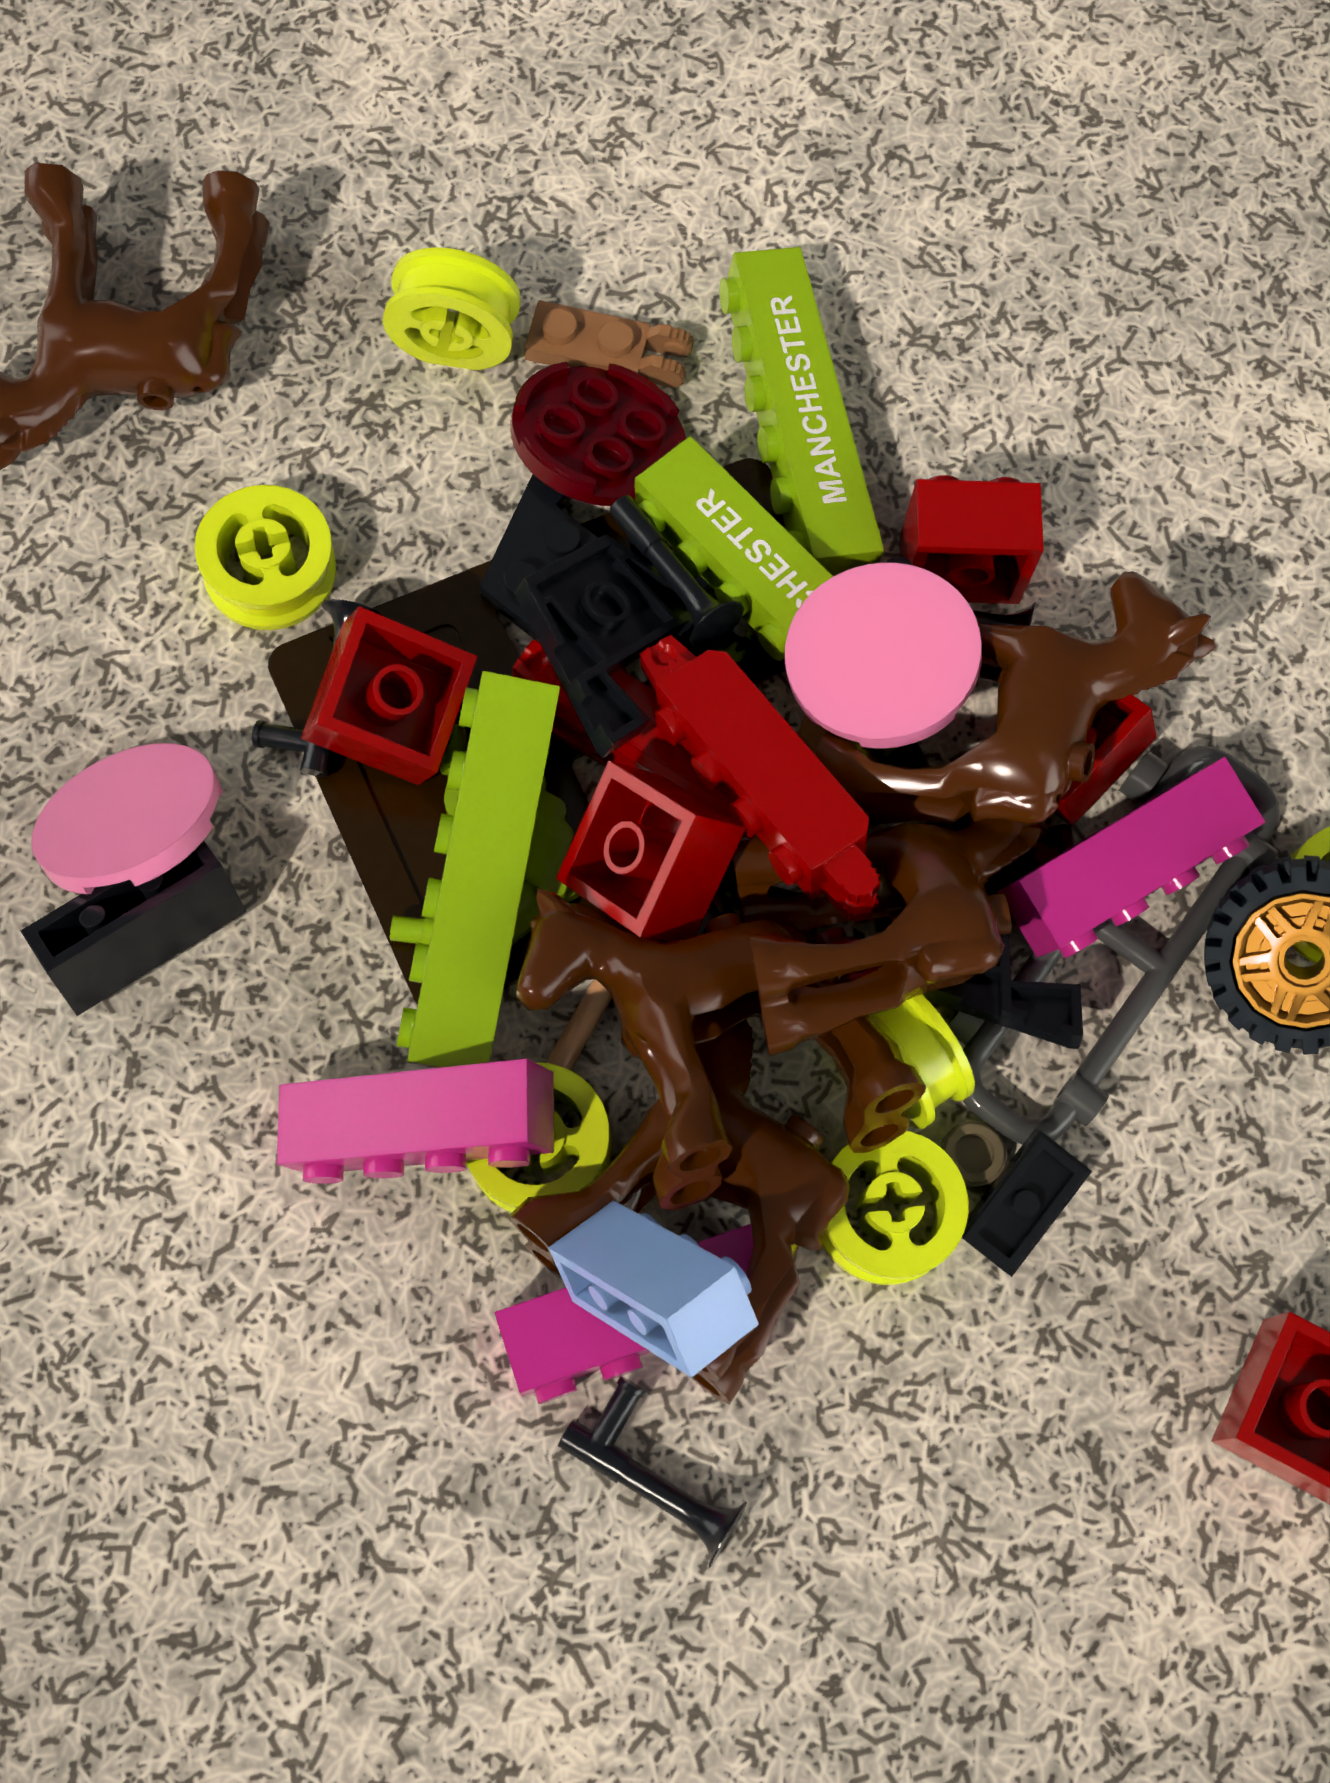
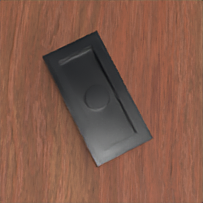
(1024, 1201)

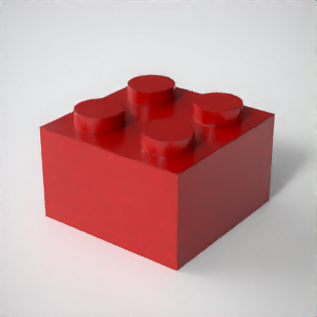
(976, 535)
(389, 696)
(649, 853)
(1283, 1405)

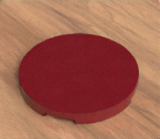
(592, 429)

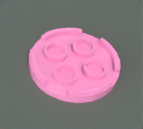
(883, 654)
(127, 817)

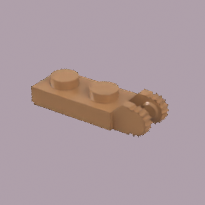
(597, 339)

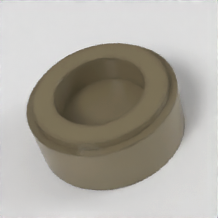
(976, 1152)

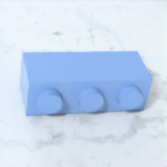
(655, 1286)

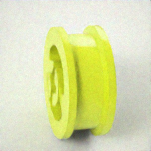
(445, 278)
(258, 525)
(933, 1051)
(588, 1142)
(949, 1203)

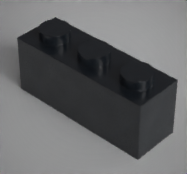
(128, 930)

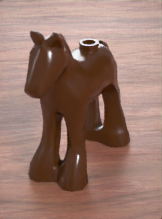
(116, 348)
(1043, 715)
(938, 935)
(689, 995)
(769, 1172)

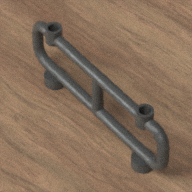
(1080, 1095)

